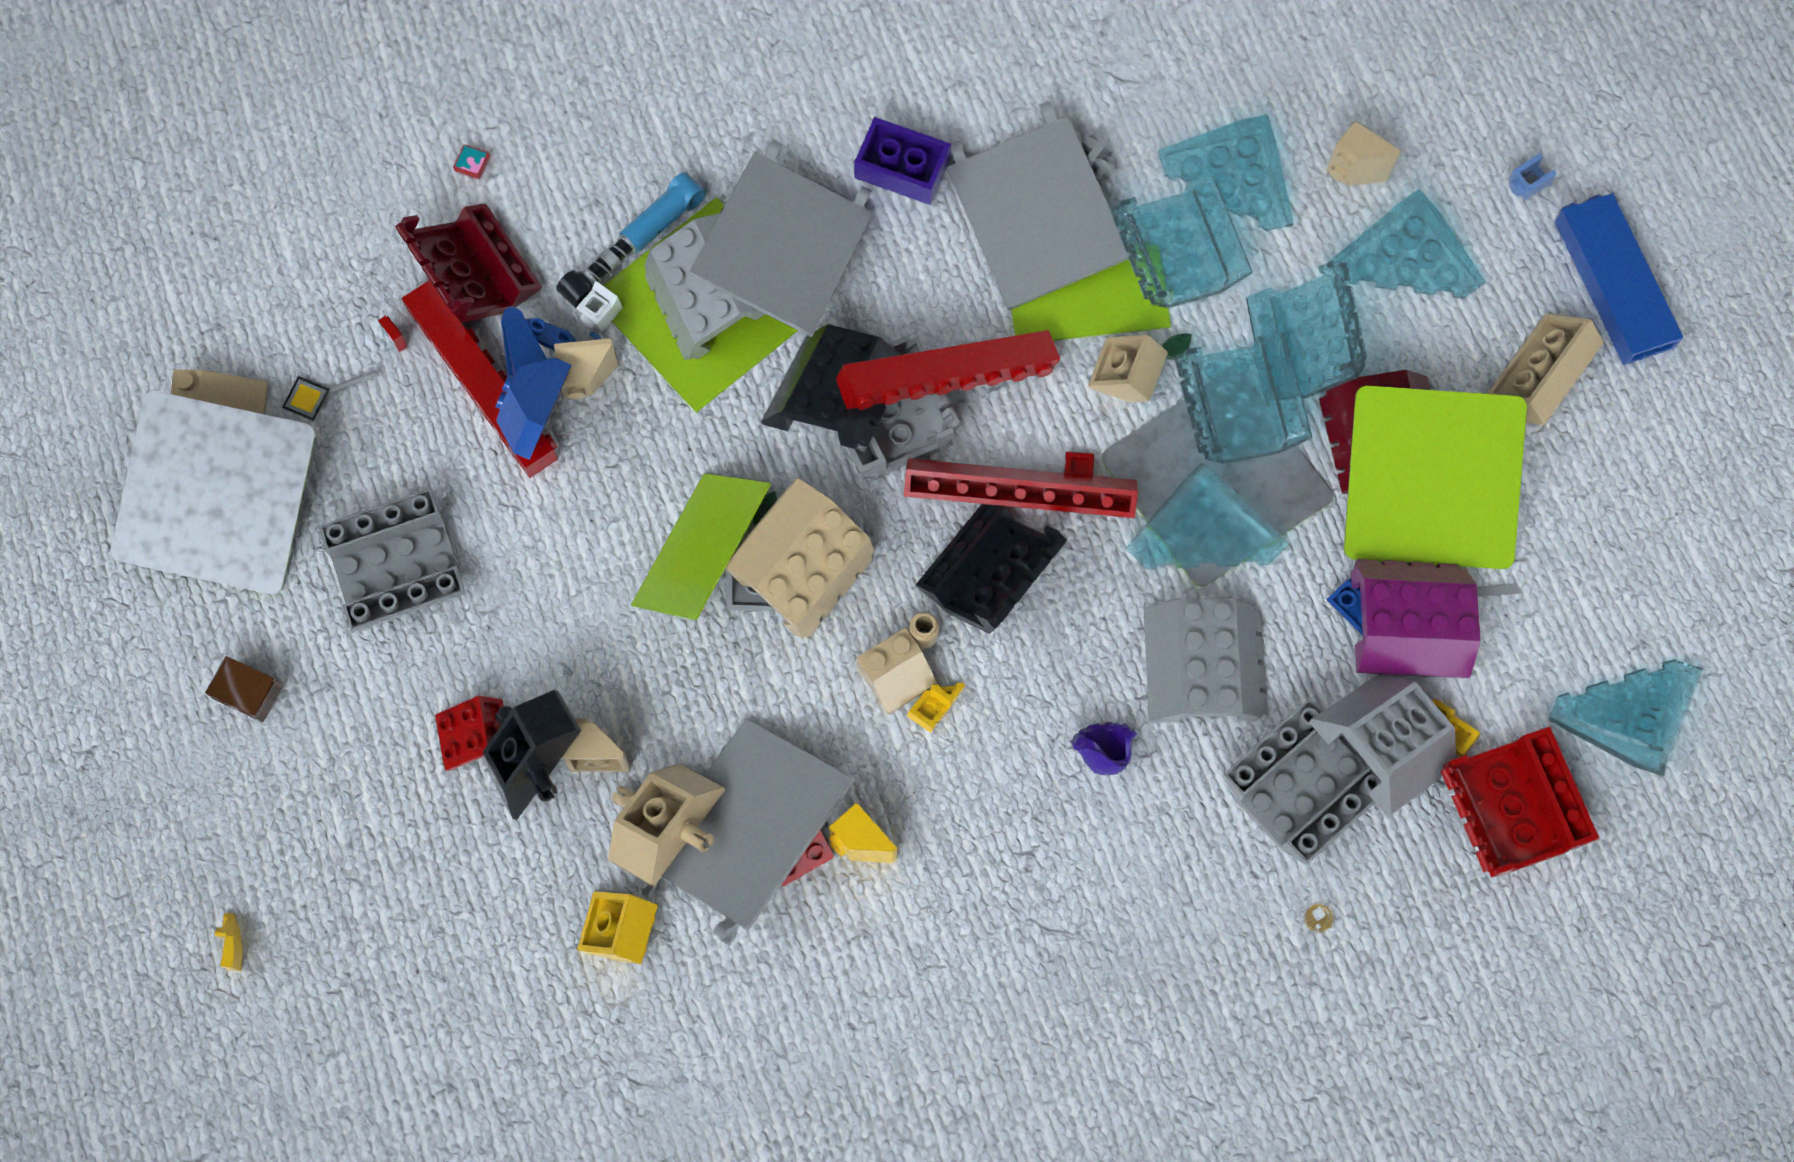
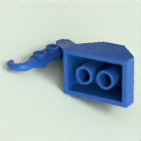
(531, 380)

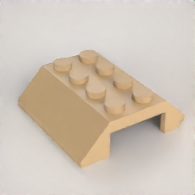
(802, 557)

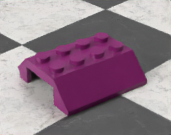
(1416, 619)

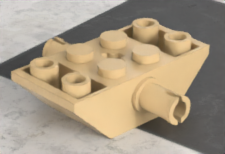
(661, 820)

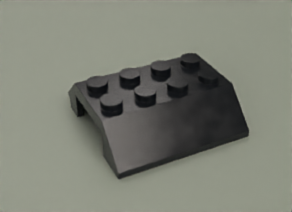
(811, 389)
(989, 567)

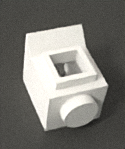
(598, 308)

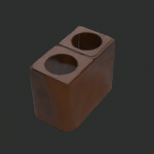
(244, 689)

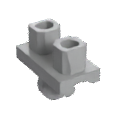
(1096, 154)

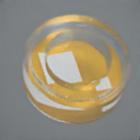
(1319, 917)

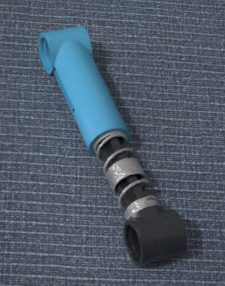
(680, 196)

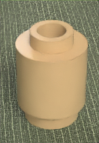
(924, 622)

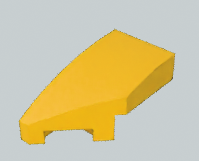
(232, 947)

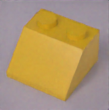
(860, 838)
(617, 927)

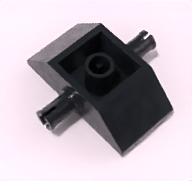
(529, 748)

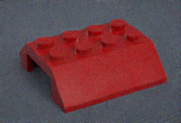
(1519, 803)

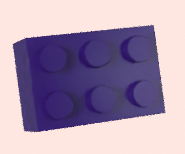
(902, 160)

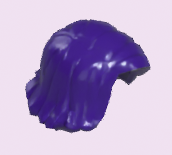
(1105, 747)

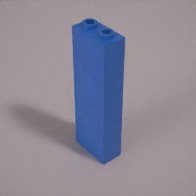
(1618, 278)

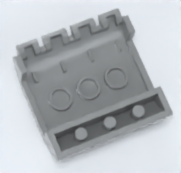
(692, 307)
(907, 427)
(1204, 660)

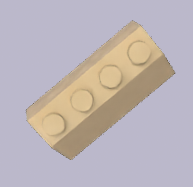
(1549, 364)

